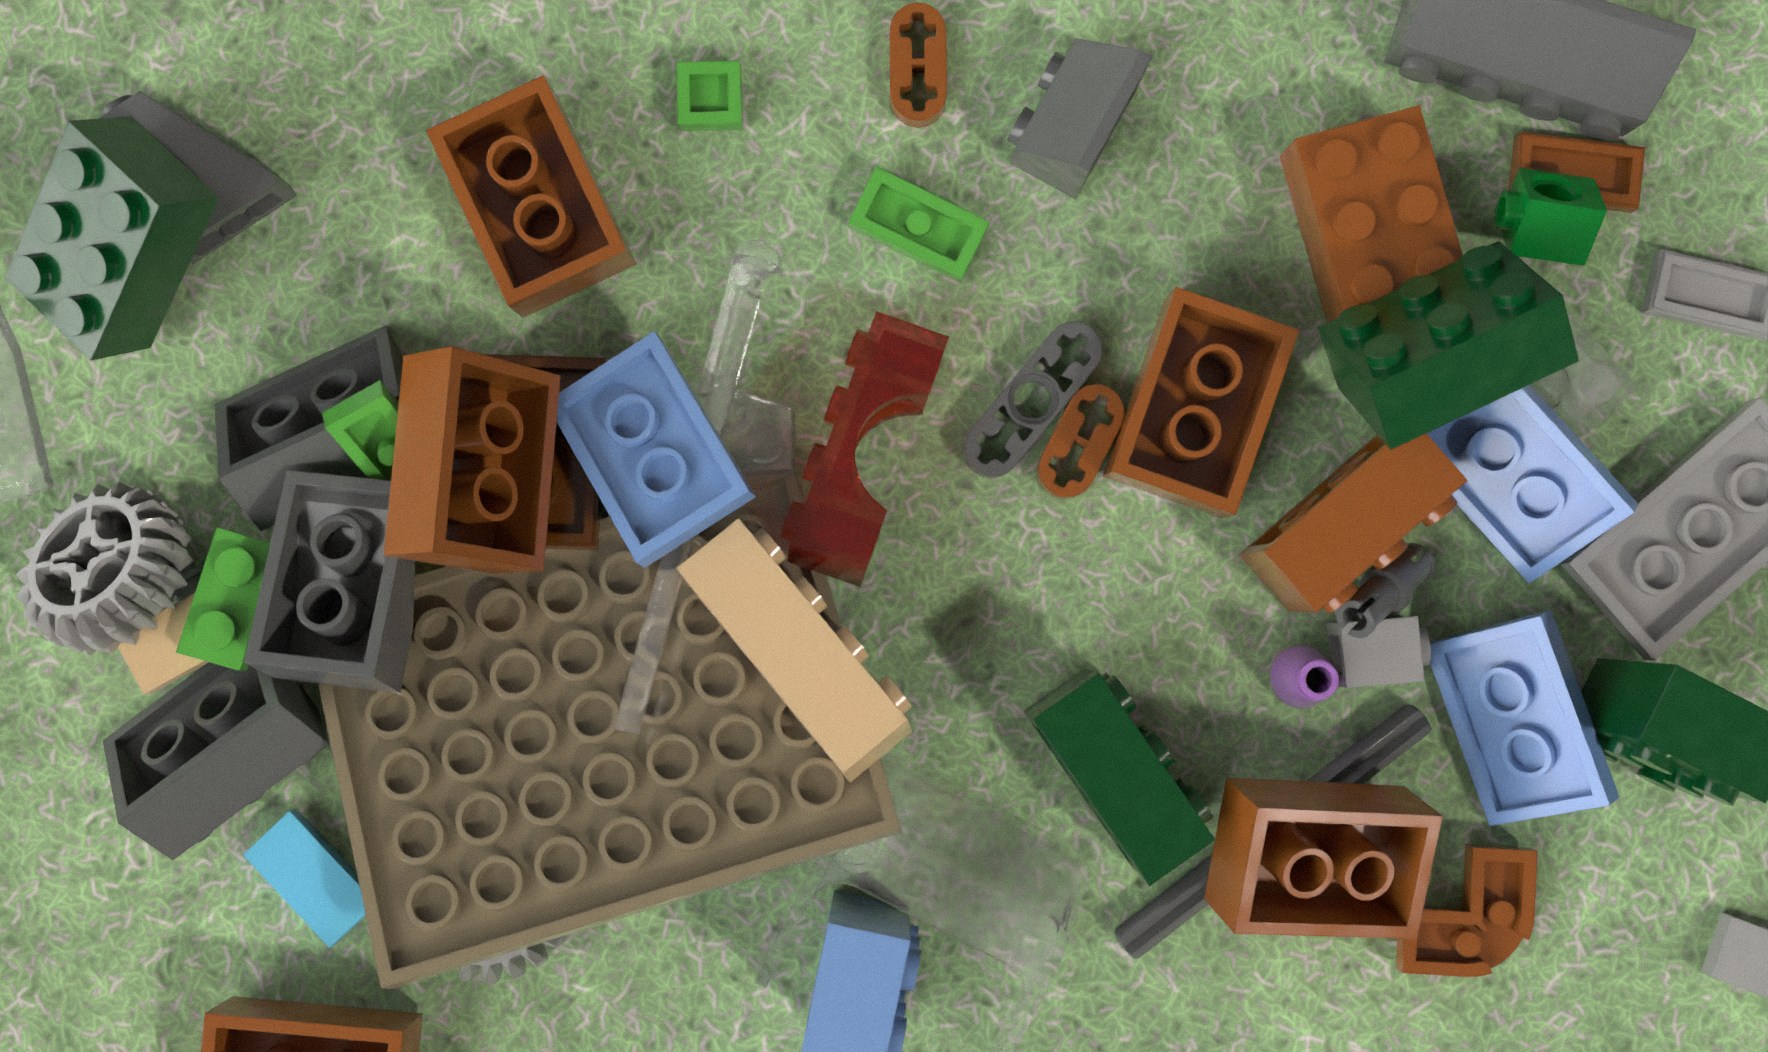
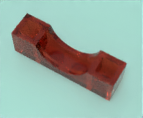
(890, 380)

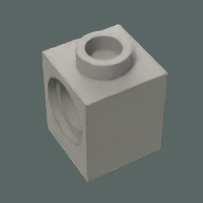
(1386, 656)

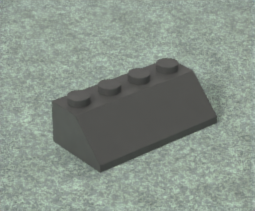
(1549, 56)

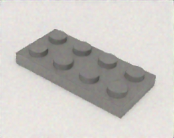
(1687, 541)

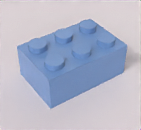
(862, 978)

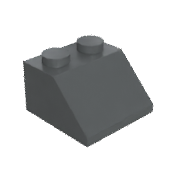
(1078, 112)

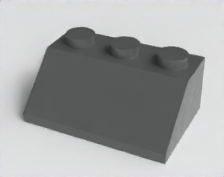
(282, 422)
(208, 753)

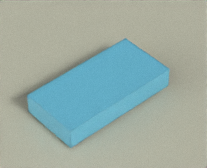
(309, 876)

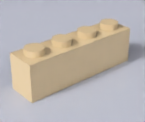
(796, 649)

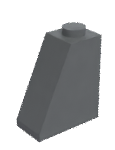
(243, 186)

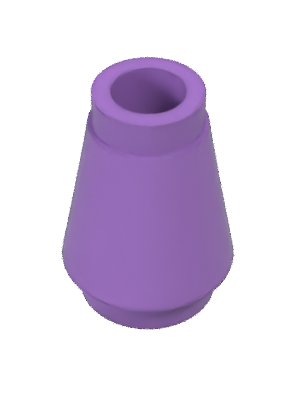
(1290, 673)

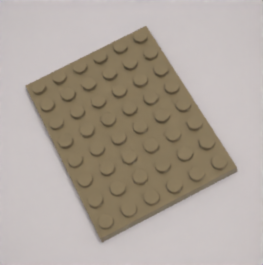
(509, 807)

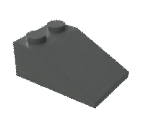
(328, 593)

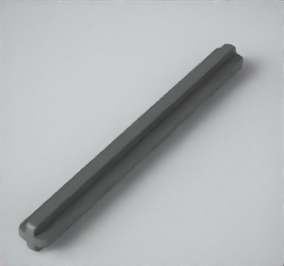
(1353, 766)

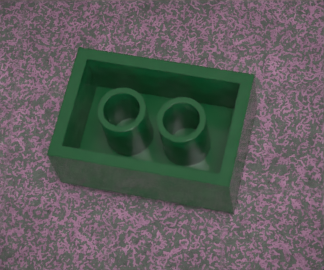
(110, 236)
(1448, 343)
(1679, 729)
(1122, 773)

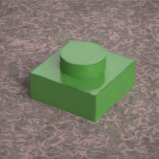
(709, 95)

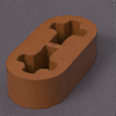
(932, 65)
(1093, 450)

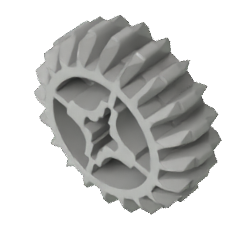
(104, 569)

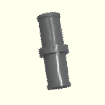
(1385, 591)

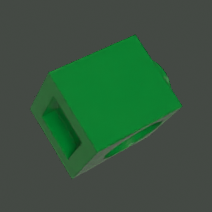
(1550, 216)

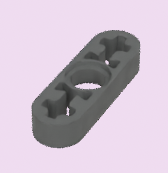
(1049, 353)

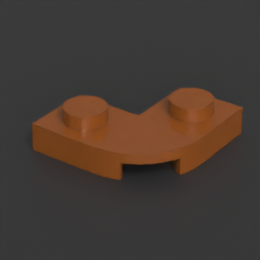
(1490, 924)

